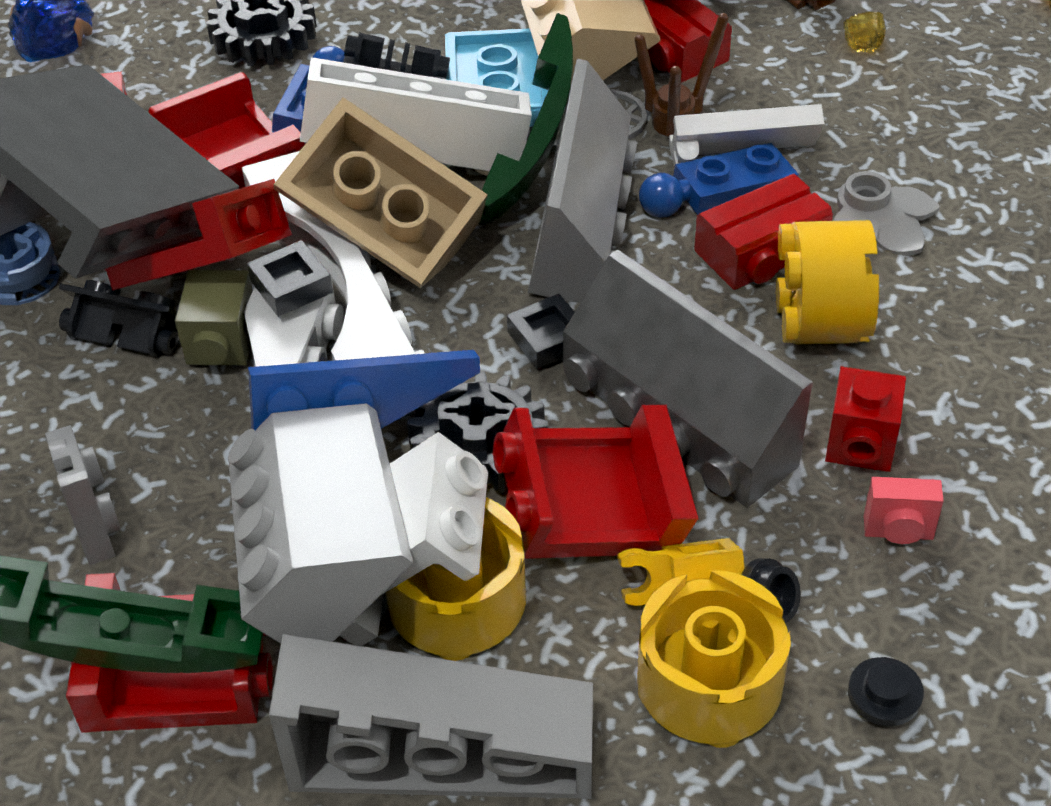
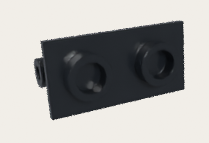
(98, 311)

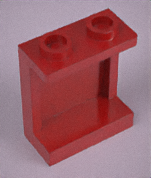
(226, 126)
(228, 226)
(595, 486)
(148, 700)

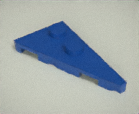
(385, 383)

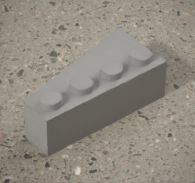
(426, 725)

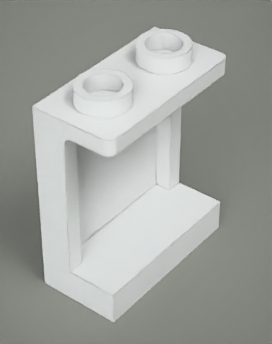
(443, 517)

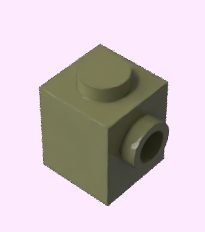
(213, 317)

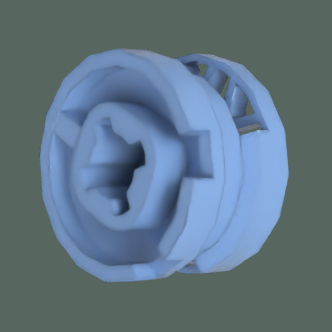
(25, 262)

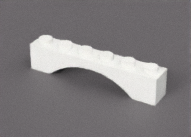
(369, 322)

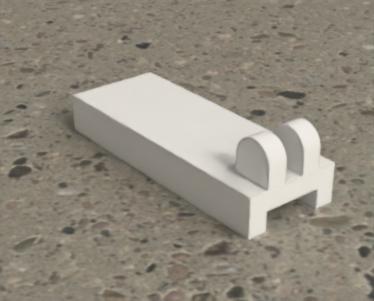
(744, 128)

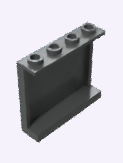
(101, 167)

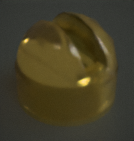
(865, 31)

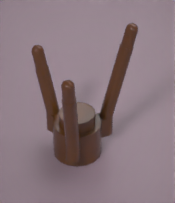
(674, 97)

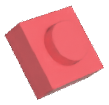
(903, 509)

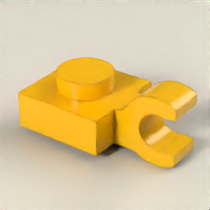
(672, 561)

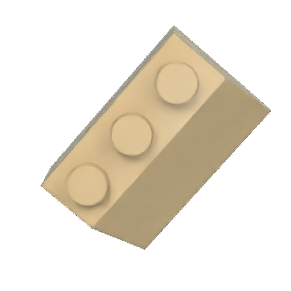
(600, 29)
(383, 193)

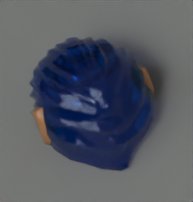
(49, 27)

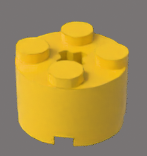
(827, 282)
(470, 616)
(712, 657)

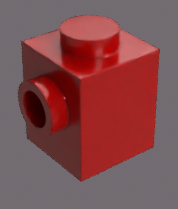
(865, 419)

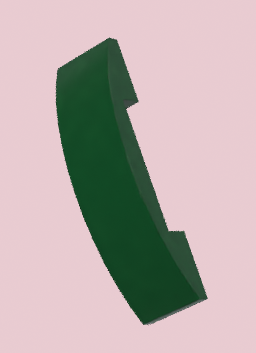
(553, 72)
(121, 626)

